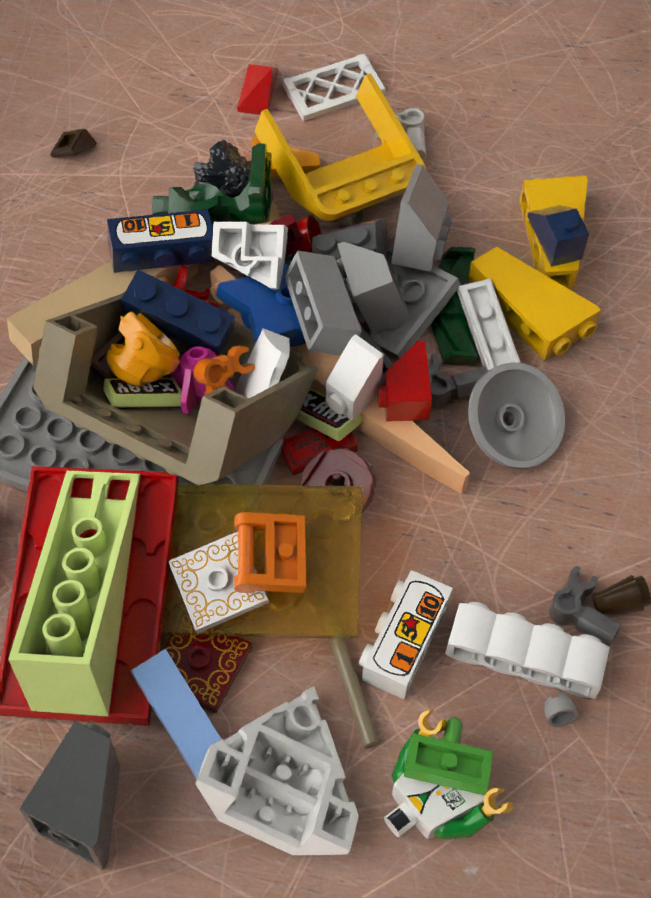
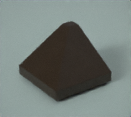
(73, 143)

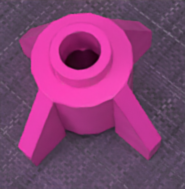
(184, 376)

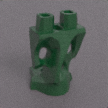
(250, 206)

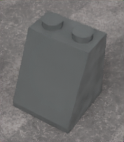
(77, 794)

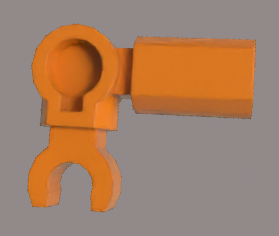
(216, 371)

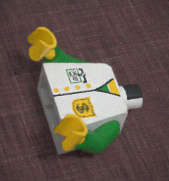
(438, 808)

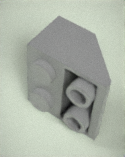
(371, 287)

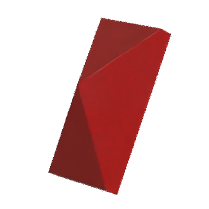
(257, 89)

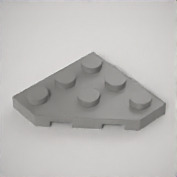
(424, 297)

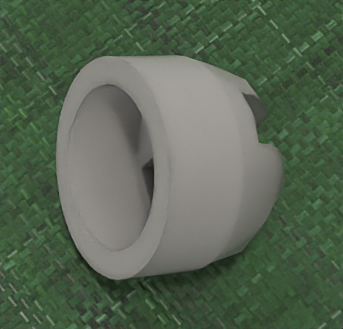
(560, 710)

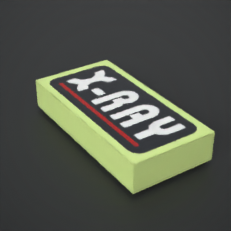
(159, 393)
(321, 417)

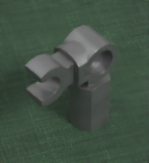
(456, 386)
(568, 609)

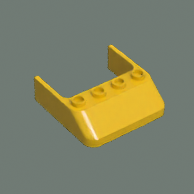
(352, 181)

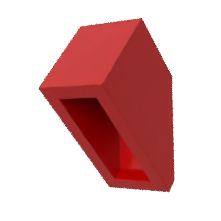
(407, 387)

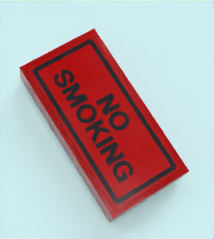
(304, 446)

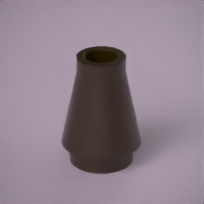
(624, 596)

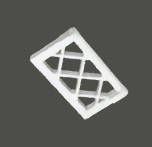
(326, 104)

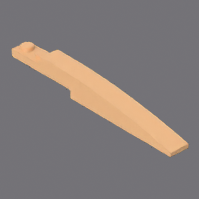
(399, 437)

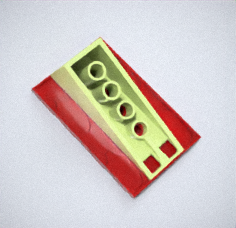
(87, 594)

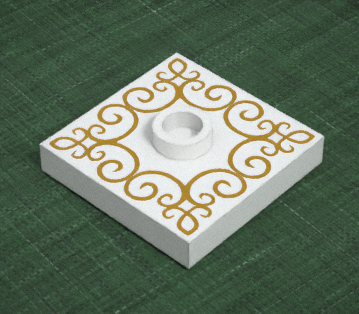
(208, 584)

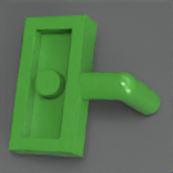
(448, 761)

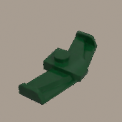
(450, 324)

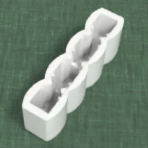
(528, 650)

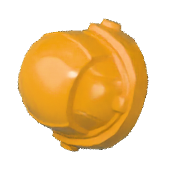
(146, 352)

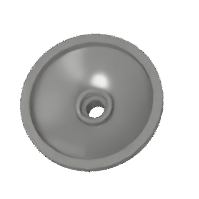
(532, 412)

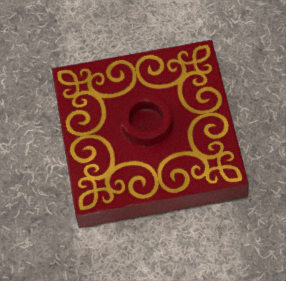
(208, 664)

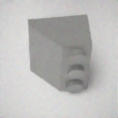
(421, 223)

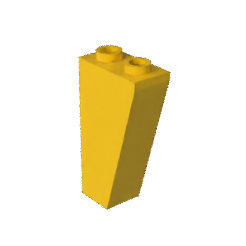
(546, 193)
(535, 305)

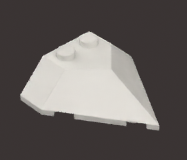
(282, 781)

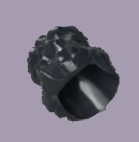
(224, 170)

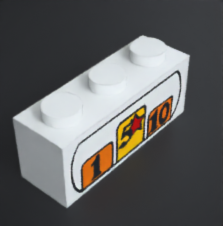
(405, 634)

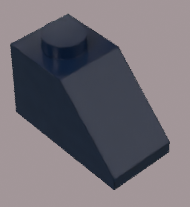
(560, 233)

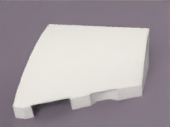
(252, 249)
(269, 360)

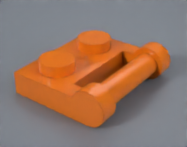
(283, 553)

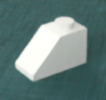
(354, 378)

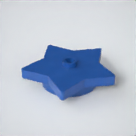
(263, 307)

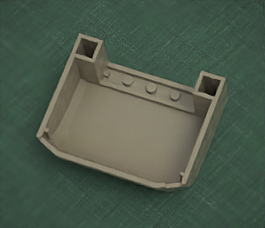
(201, 446)

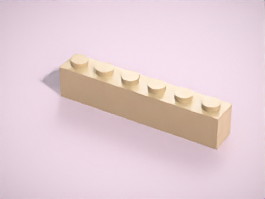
(28, 324)

